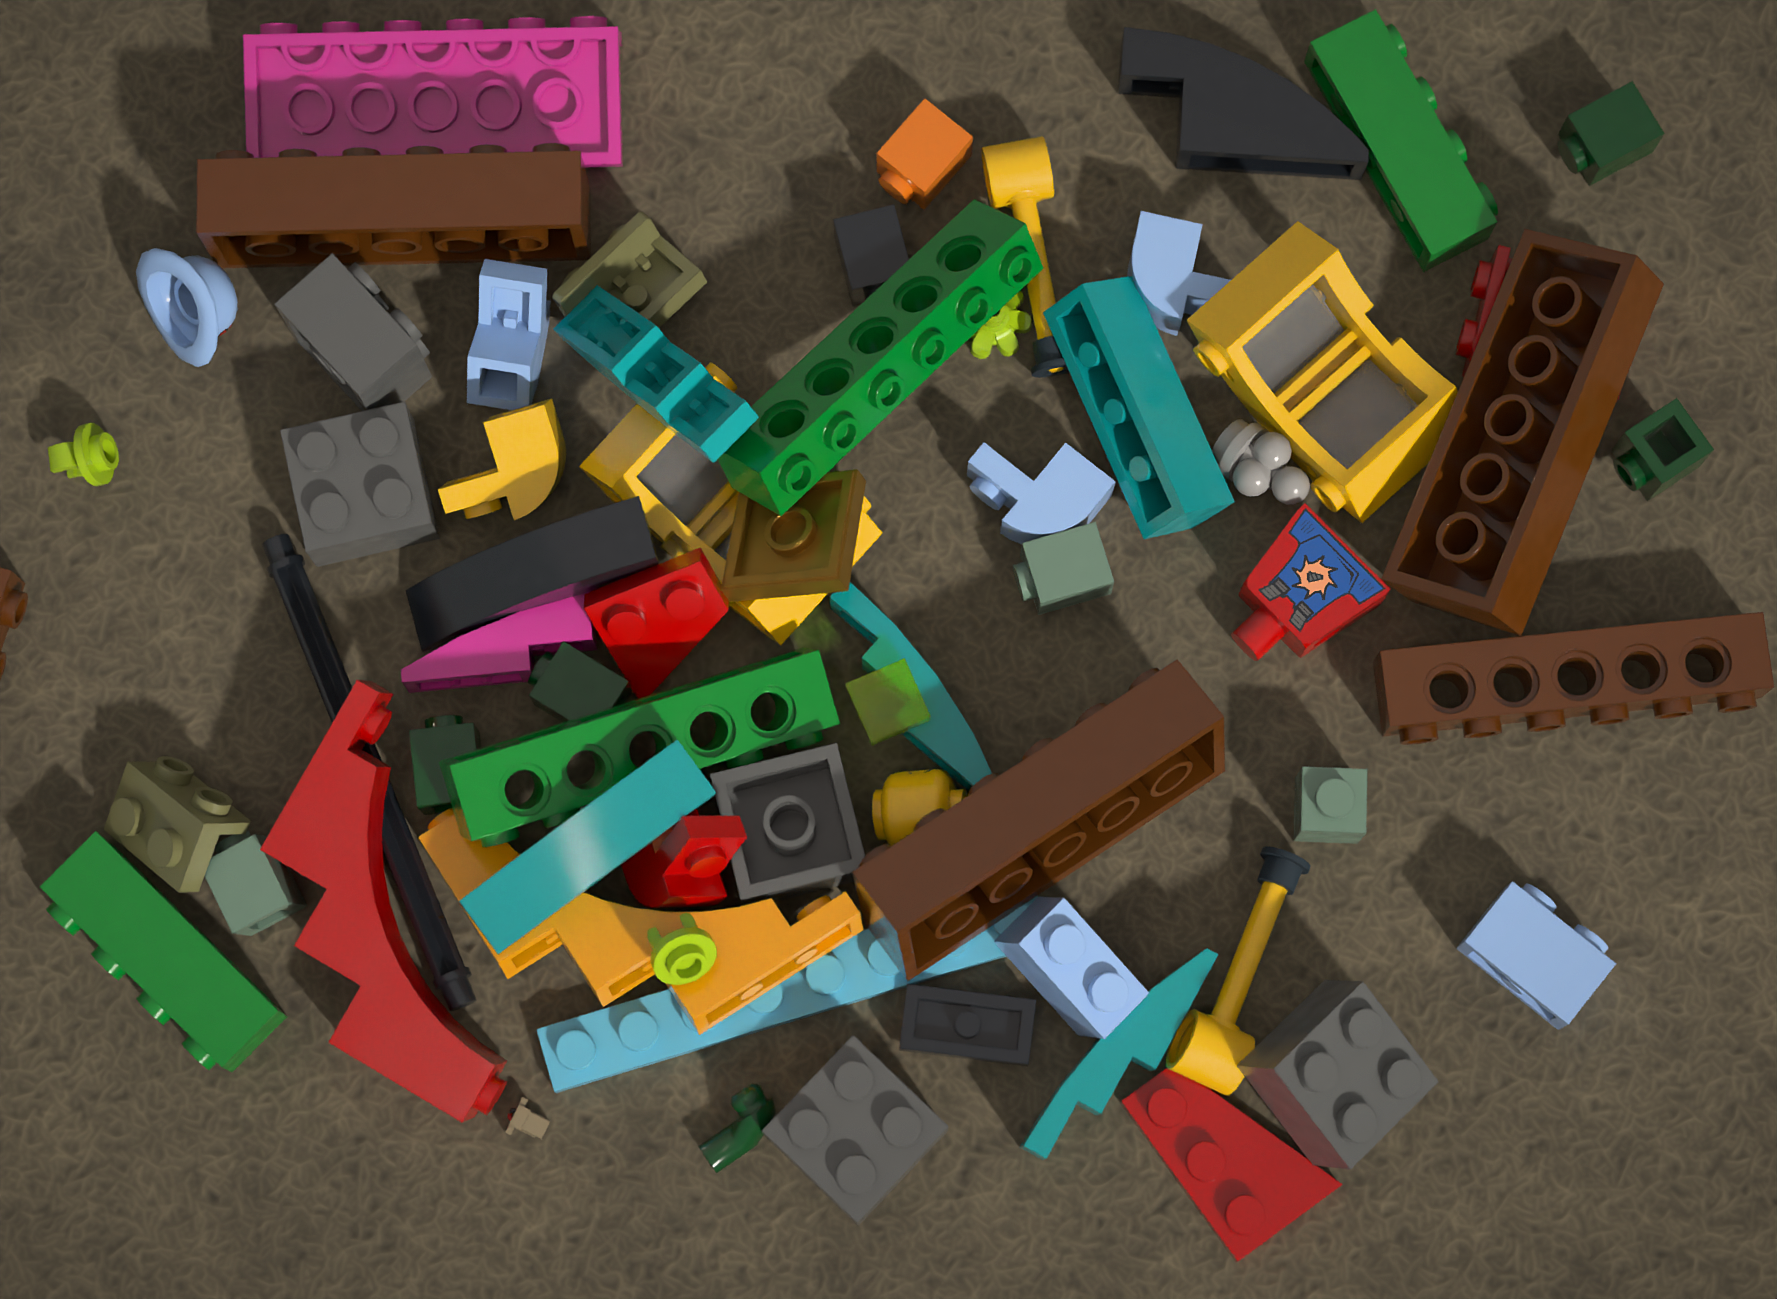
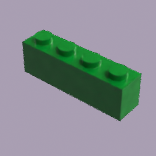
(1410, 155)
(162, 952)

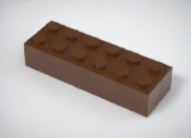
(394, 207)
(1523, 430)
(1040, 818)

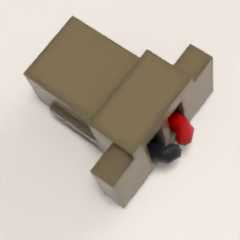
(526, 1121)

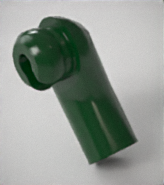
(745, 1132)

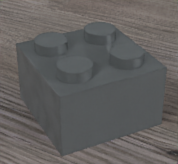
(353, 337)
(359, 484)
(794, 822)
(1338, 1073)
(855, 1130)

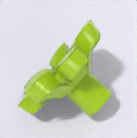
(1001, 330)

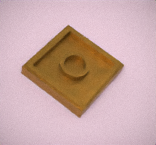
(800, 551)

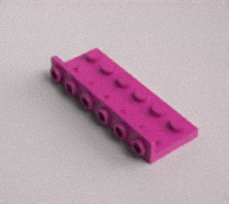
(435, 88)

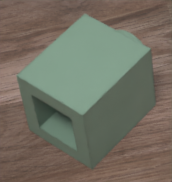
(1064, 569)
(1330, 805)
(251, 885)

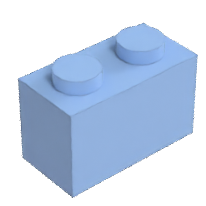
(1537, 953)
(1071, 967)

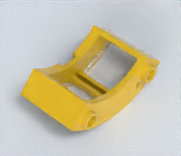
(1321, 374)
(694, 505)

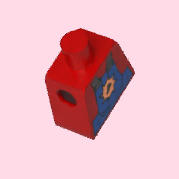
(1305, 589)

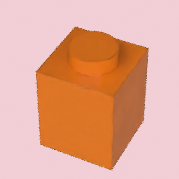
(922, 155)

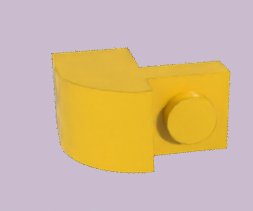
(528, 460)

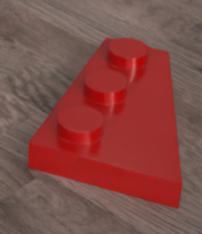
(1225, 1161)

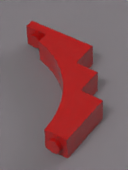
(335, 840)

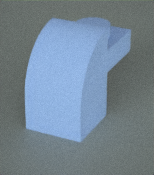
(1163, 269)
(509, 335)
(1059, 499)

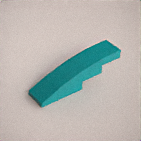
(656, 373)
(947, 736)
(587, 847)
(1138, 1038)

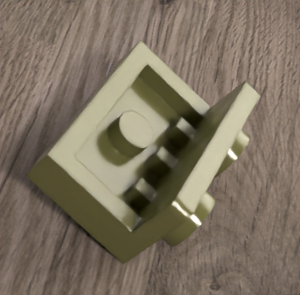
(637, 270)
(171, 820)

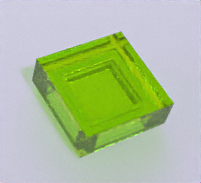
(888, 702)

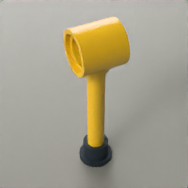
(1018, 178)
(1212, 1045)

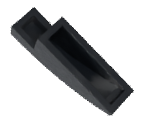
(1237, 111)
(533, 571)

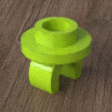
(89, 455)
(683, 953)

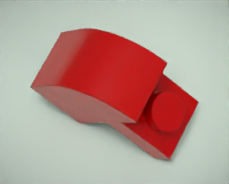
(685, 862)

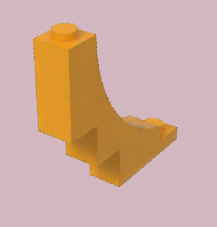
(612, 943)

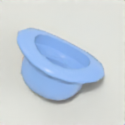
(187, 301)

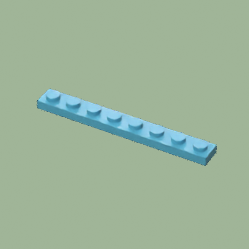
(658, 1029)

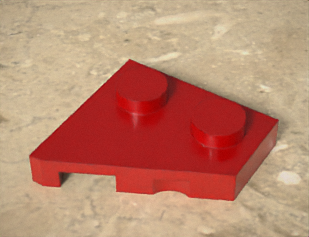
(657, 617)

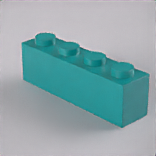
(1138, 407)

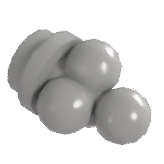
(1258, 462)

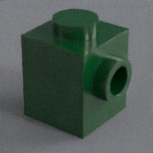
(1660, 450)

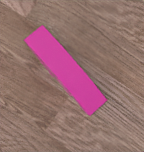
(503, 649)

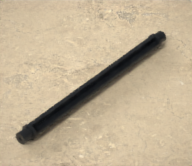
(397, 840)

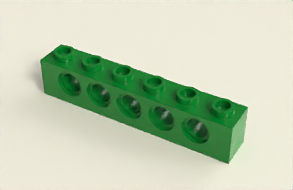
(880, 355)
(479, 776)

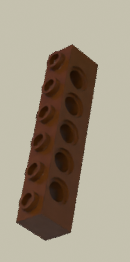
(1730, 643)

